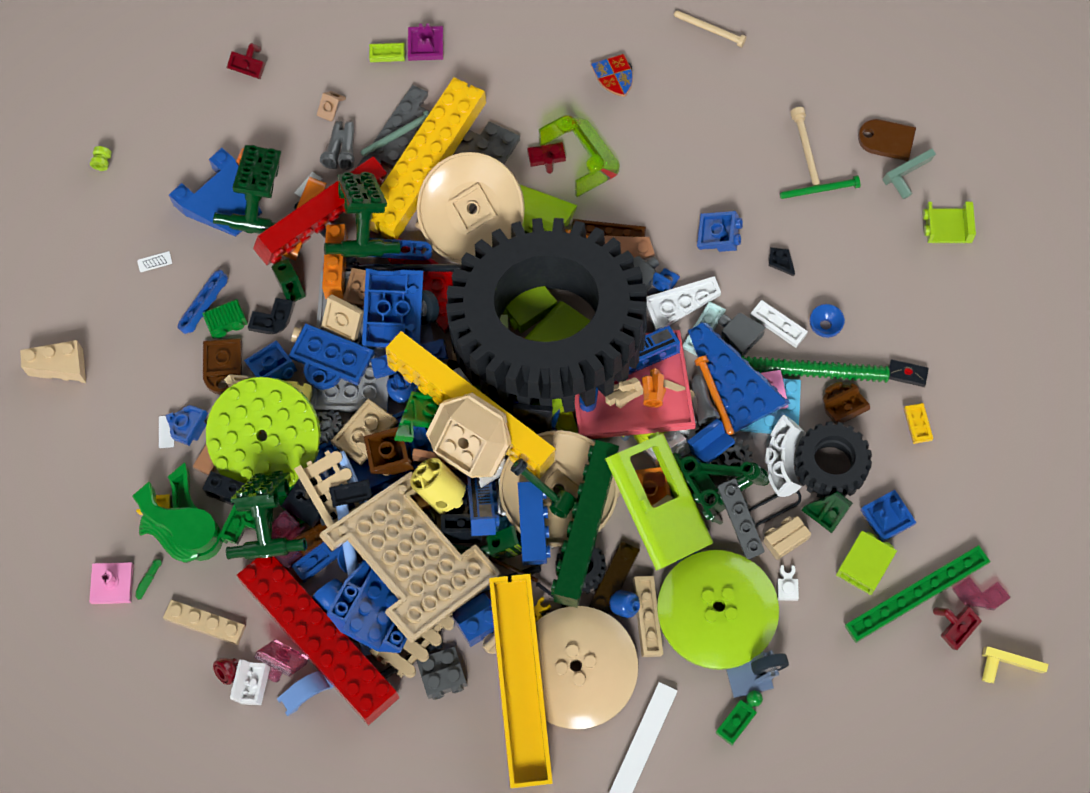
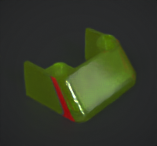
(601, 163)

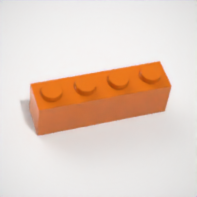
(334, 264)

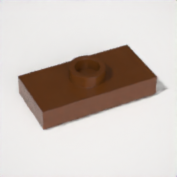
(312, 537)

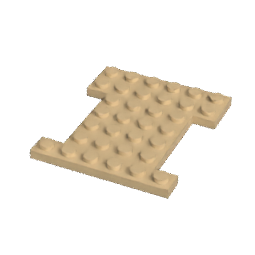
(412, 558)

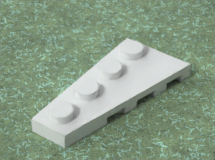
(676, 303)

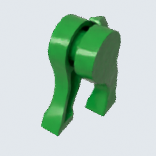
(181, 530)

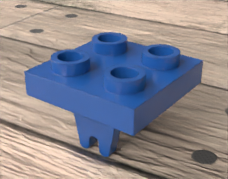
(888, 516)

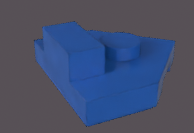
(187, 424)

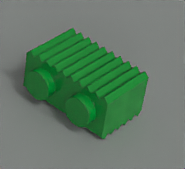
(225, 319)

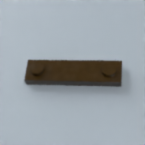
(615, 576)

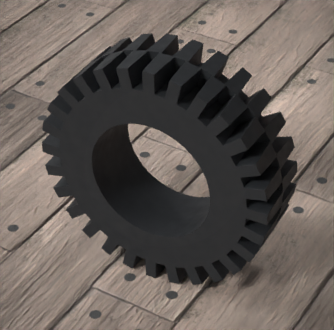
(559, 367)

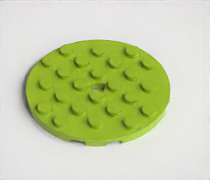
(258, 406)

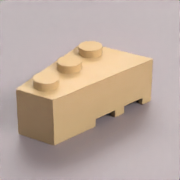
(55, 361)

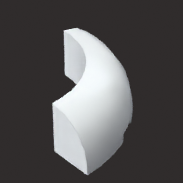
(781, 456)

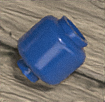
(624, 603)

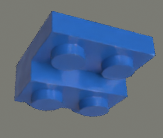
(719, 231)
(271, 362)

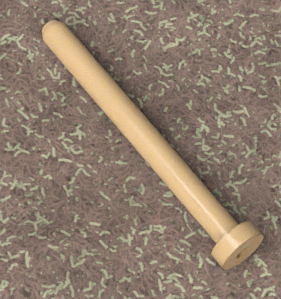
(740, 40)

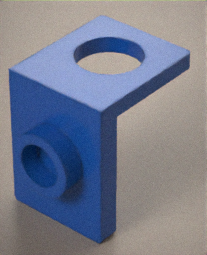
(662, 283)

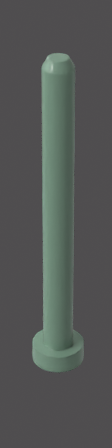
(401, 131)

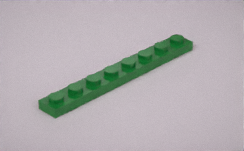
(917, 594)

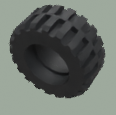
(836, 437)

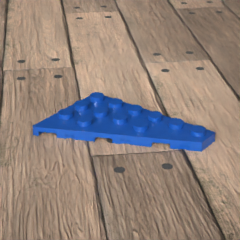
(741, 388)

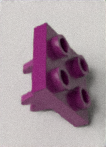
(425, 43)

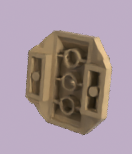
(477, 422)

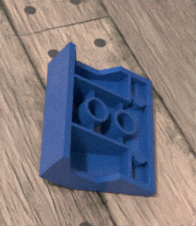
(391, 306)

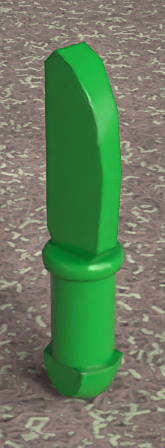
(147, 579)

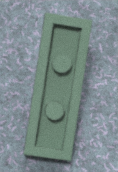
(895, 175)

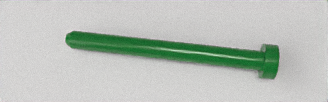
(821, 188)

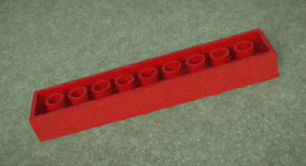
(318, 638)

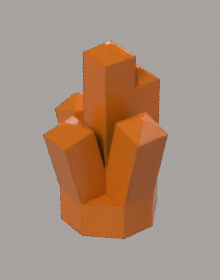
(653, 389)

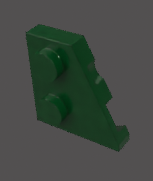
(828, 510)

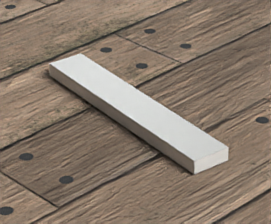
(644, 739)

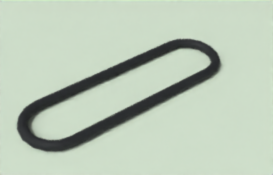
(770, 499)

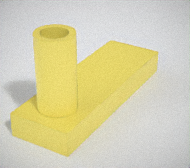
(994, 656)

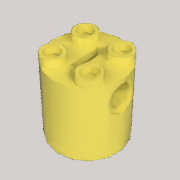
(439, 485)

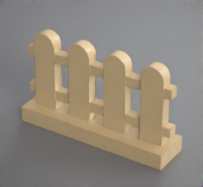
(316, 491)
(417, 651)

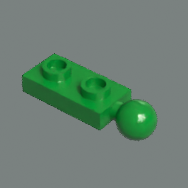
(740, 717)

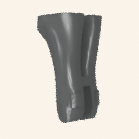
(331, 156)
(705, 410)

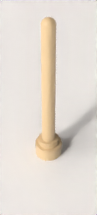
(798, 115)

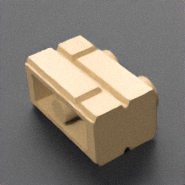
(786, 537)

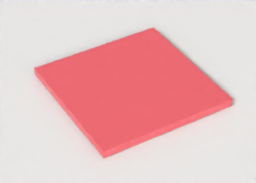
(636, 417)

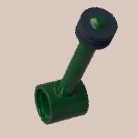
(561, 503)

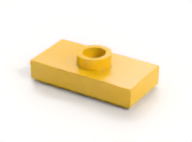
(918, 423)

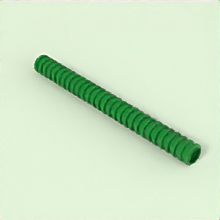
(821, 369)

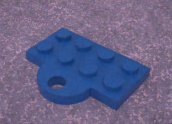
(330, 357)

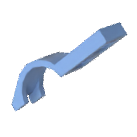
(303, 690)

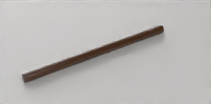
(510, 567)

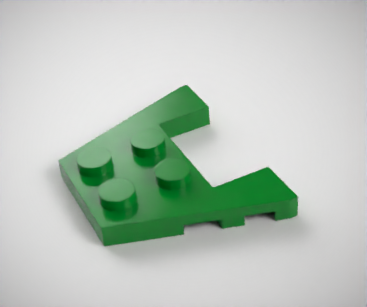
(418, 413)

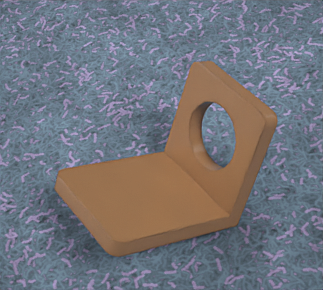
(329, 105)

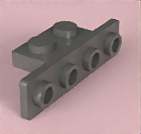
(740, 518)

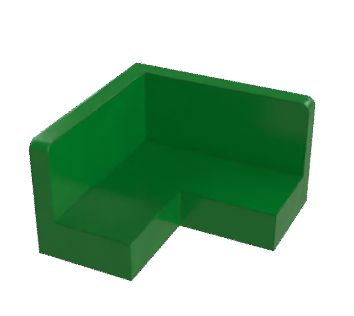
(236, 526)

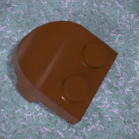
(844, 402)

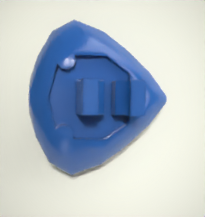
(399, 388)

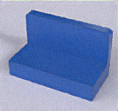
(710, 442)

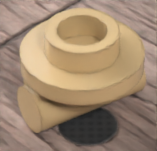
(489, 644)

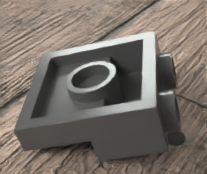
(442, 674)

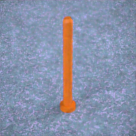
(702, 362)

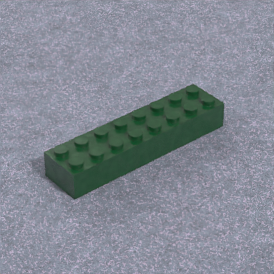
(585, 527)

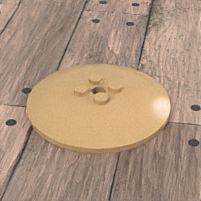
(451, 190)
(567, 472)
(607, 670)

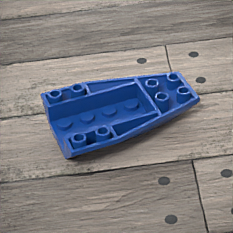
(361, 611)

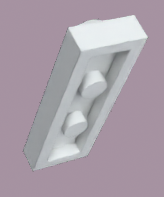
(778, 323)

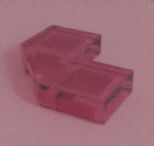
(972, 596)

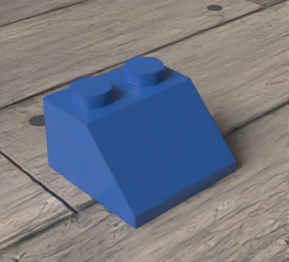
(475, 619)

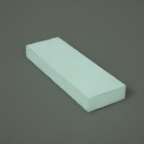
(709, 315)

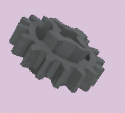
(330, 425)
(734, 451)

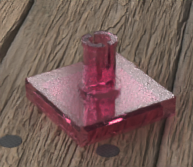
(281, 659)

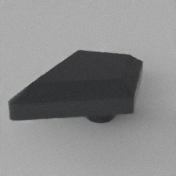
(781, 260)

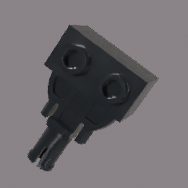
(457, 525)

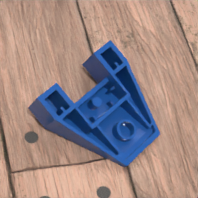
(214, 195)

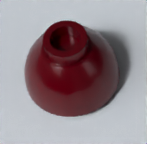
(225, 669)

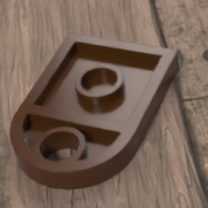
(887, 139)
(219, 361)

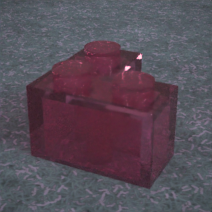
(289, 527)

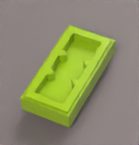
(387, 52)

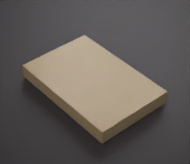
(366, 421)

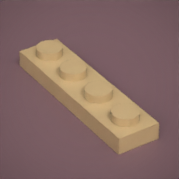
(648, 617)
(204, 622)

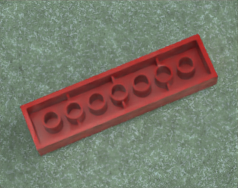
(308, 218)

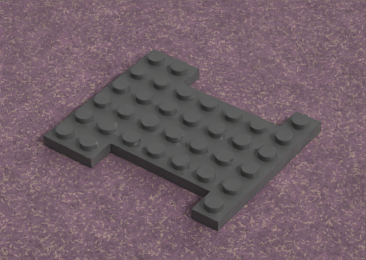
(492, 141)

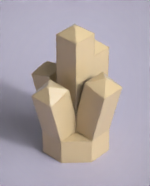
(625, 392)

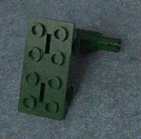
(255, 180)
(363, 199)
(704, 487)
(260, 497)

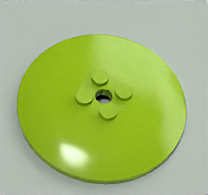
(710, 636)

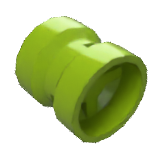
(100, 158)

